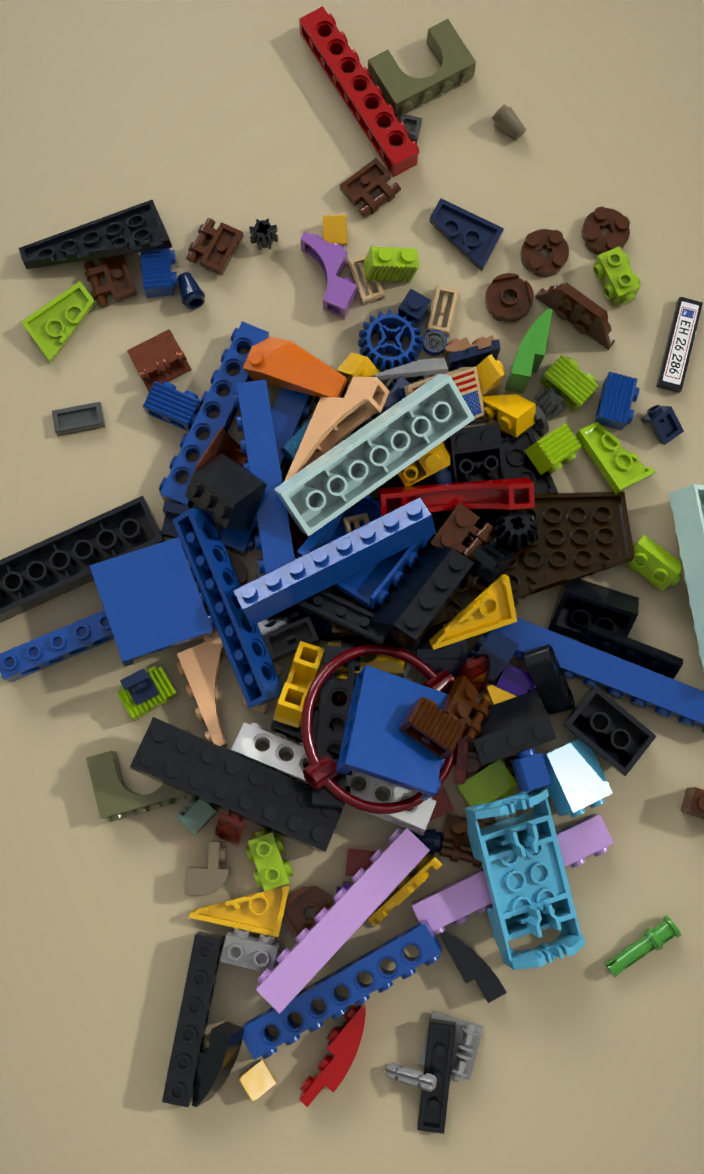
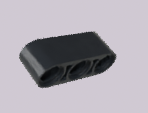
(549, 679)

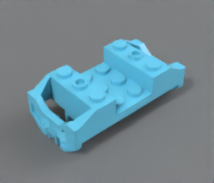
(525, 878)

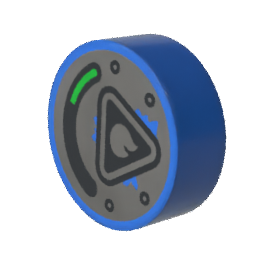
(434, 342)

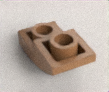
(458, 345)

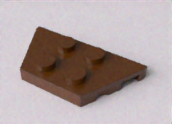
(578, 310)

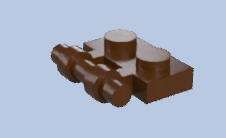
(365, 182)
(221, 248)
(118, 278)
(457, 527)
(462, 702)
(456, 833)

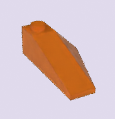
(292, 368)

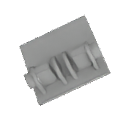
(465, 1046)

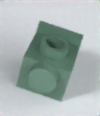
(197, 815)

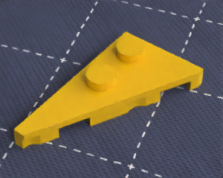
(485, 613)
(405, 888)
(254, 912)

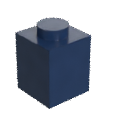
(415, 307)

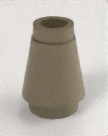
(509, 122)

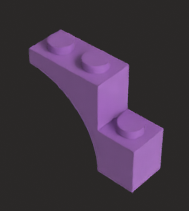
(332, 260)

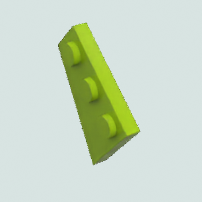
(58, 319)
(613, 461)

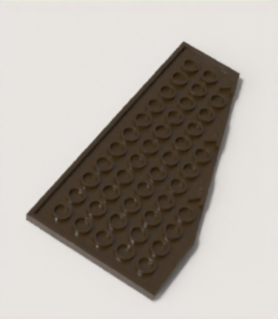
(573, 540)

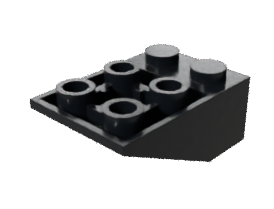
(476, 452)
(285, 631)

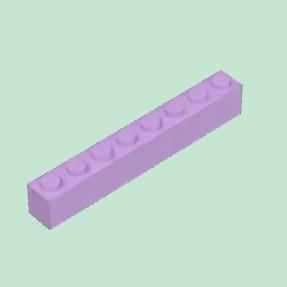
(472, 892)
(343, 918)

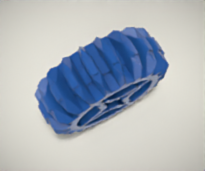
(403, 329)

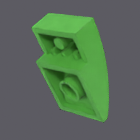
(529, 354)

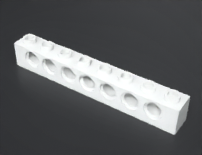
(253, 734)

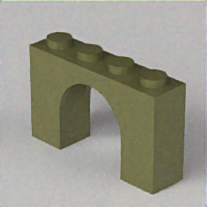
(408, 92)
(113, 794)

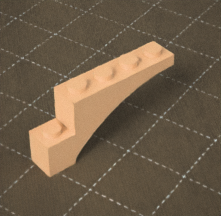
(337, 418)
(202, 669)

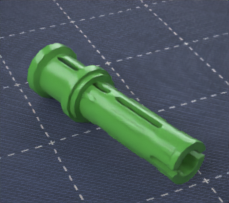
(653, 939)

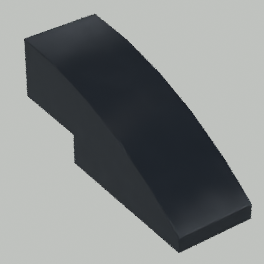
(473, 967)
(216, 1061)

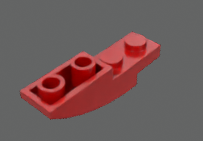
(344, 1046)

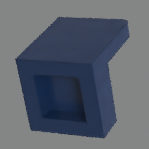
(172, 511)

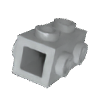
(250, 951)

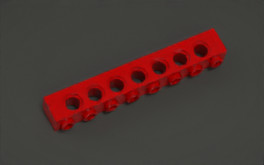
(320, 24)

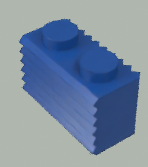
(158, 272)
(616, 401)
(172, 405)
(530, 770)

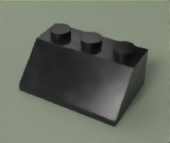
(227, 492)
(588, 602)
(513, 728)
(609, 730)

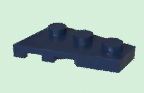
(466, 231)

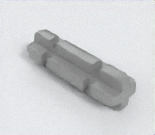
(411, 1077)

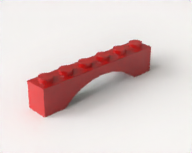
(488, 494)

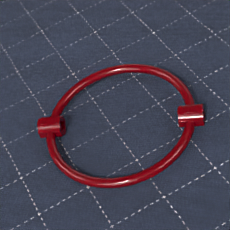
(324, 769)

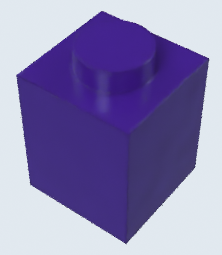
(514, 681)

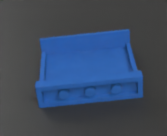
(373, 583)
(151, 600)
(373, 736)

